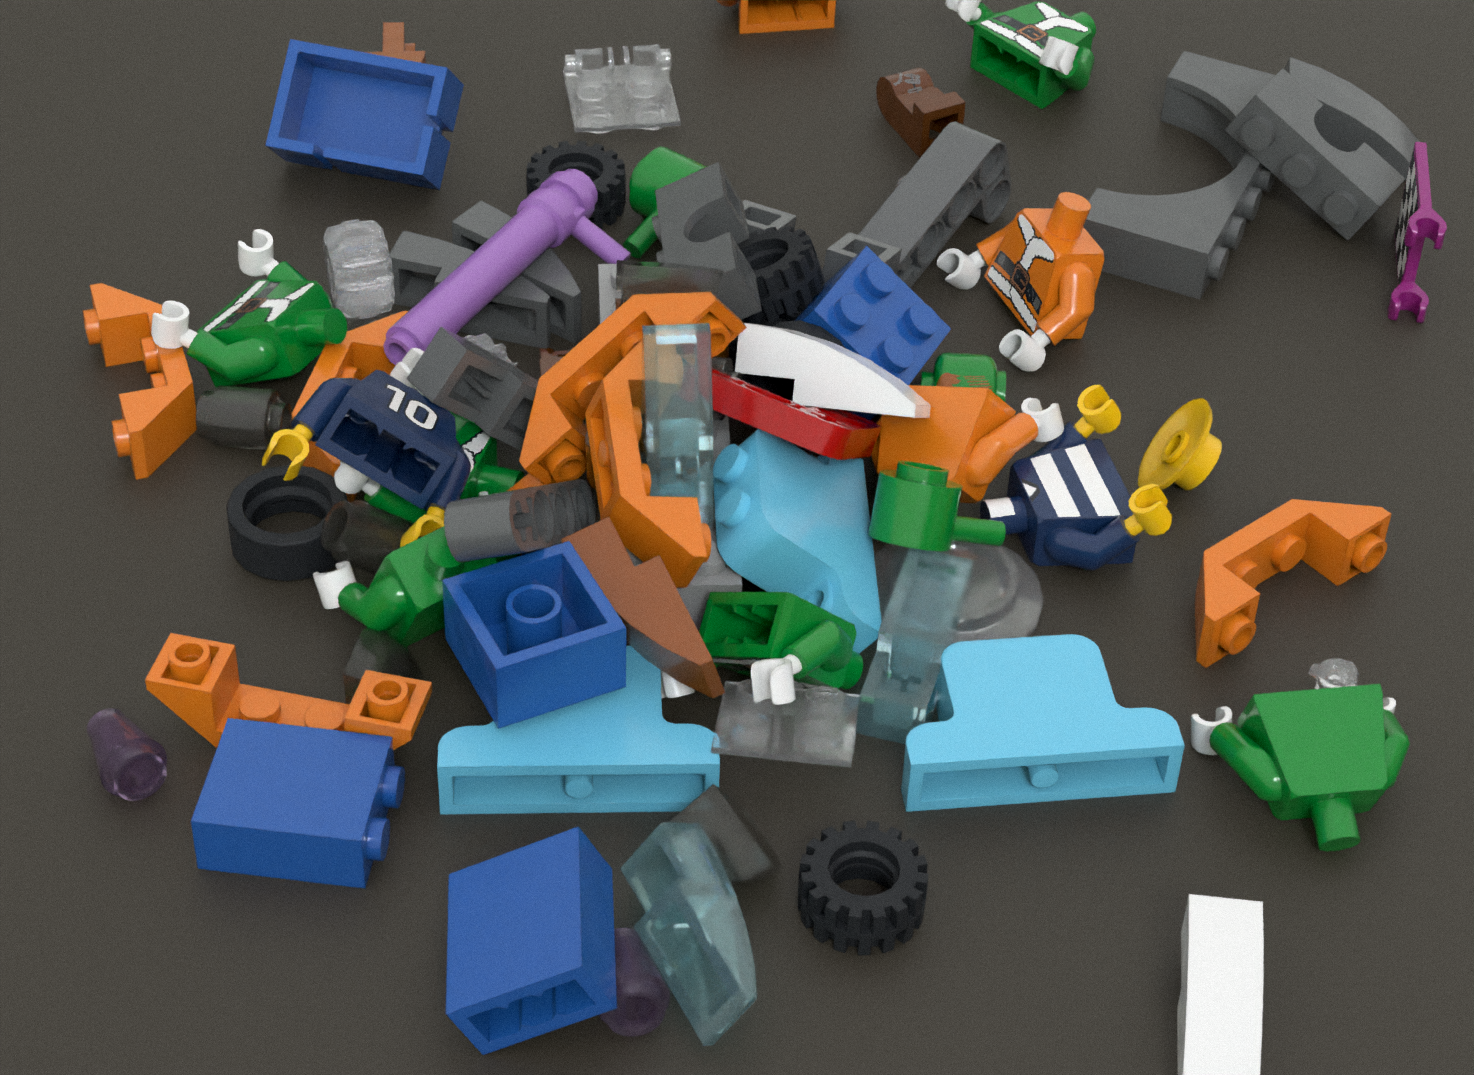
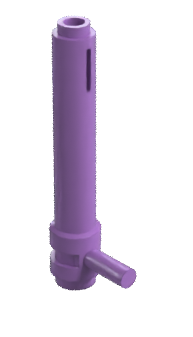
(542, 221)

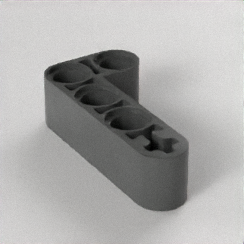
(953, 179)
(517, 520)

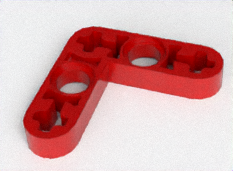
(818, 429)

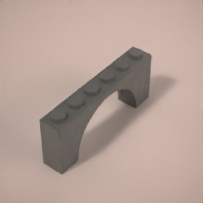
(1187, 236)

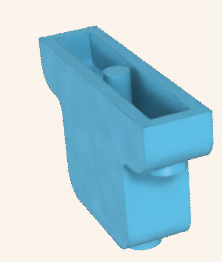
(799, 527)
(1034, 727)
(581, 757)

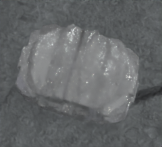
(359, 268)

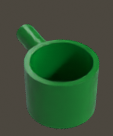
(651, 173)
(920, 510)

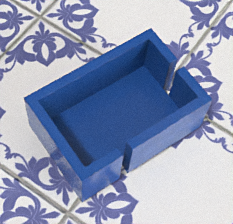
(364, 114)

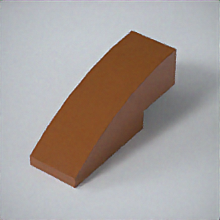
(649, 608)

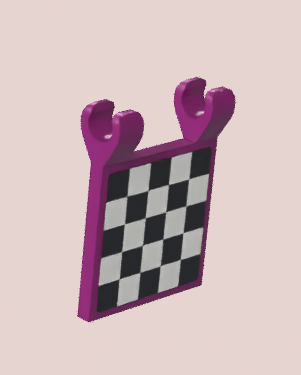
(1413, 224)

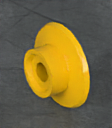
(1182, 449)

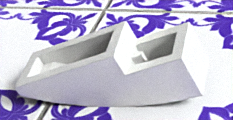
(825, 373)
(1221, 987)

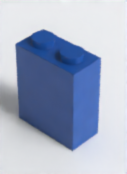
(297, 803)
(530, 941)

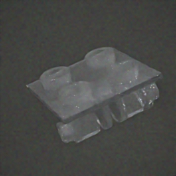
(622, 94)
(810, 729)

